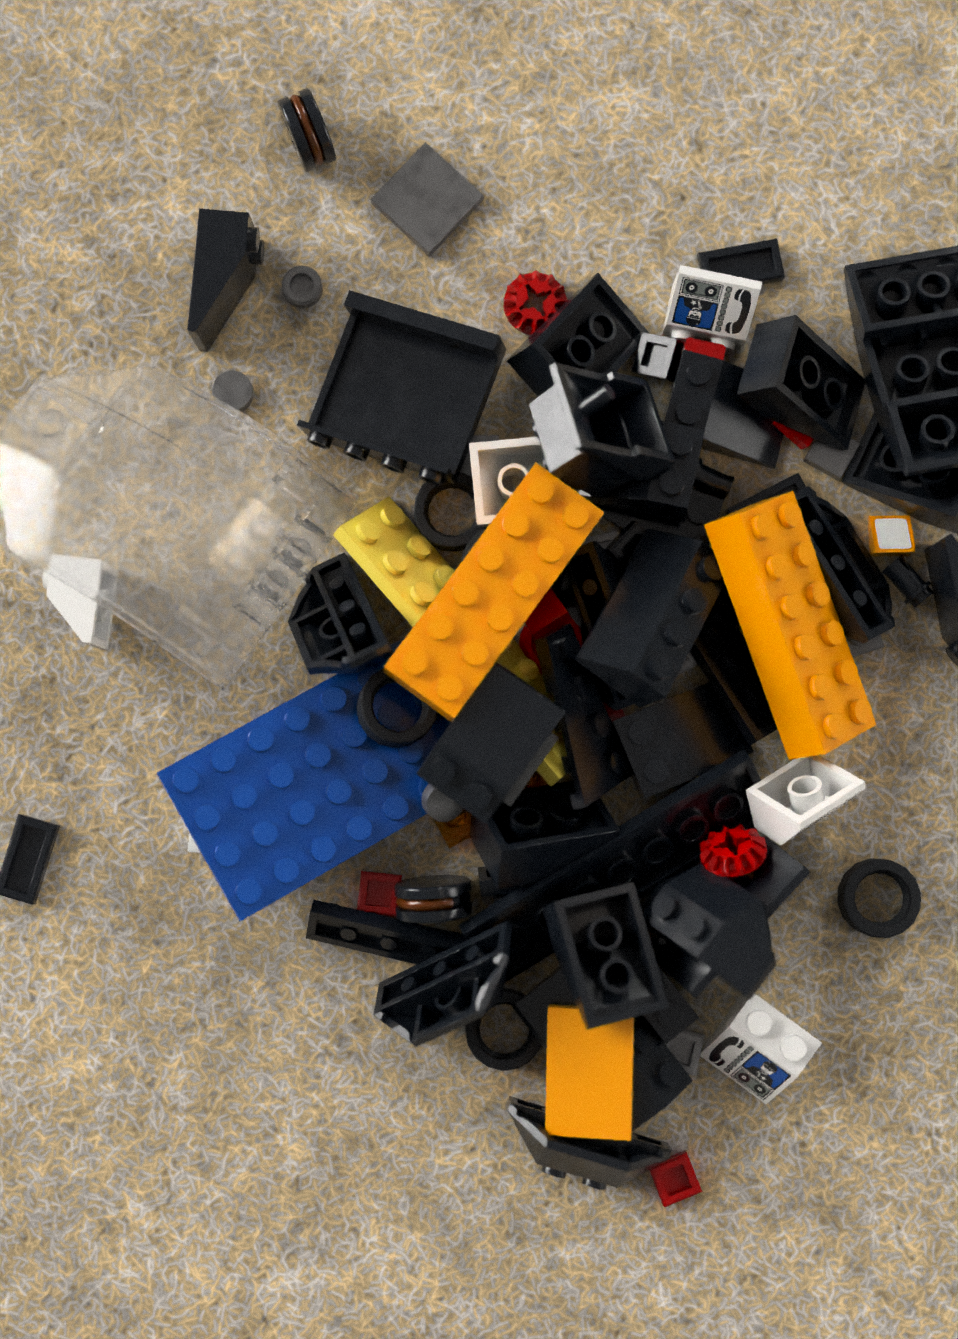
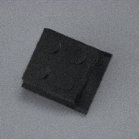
(599, 429)

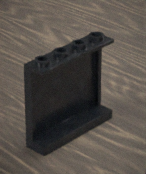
(405, 389)

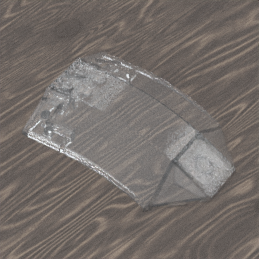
(165, 508)

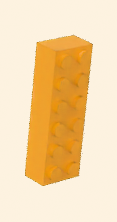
(493, 592)
(790, 626)

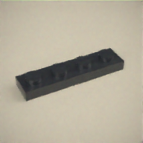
(377, 933)

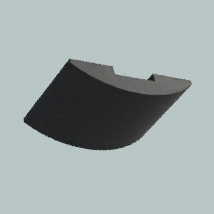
(909, 352)

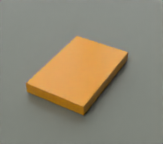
(588, 1076)

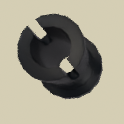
(712, 481)
(908, 581)

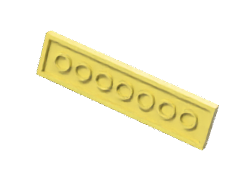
(412, 576)

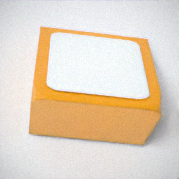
(890, 536)

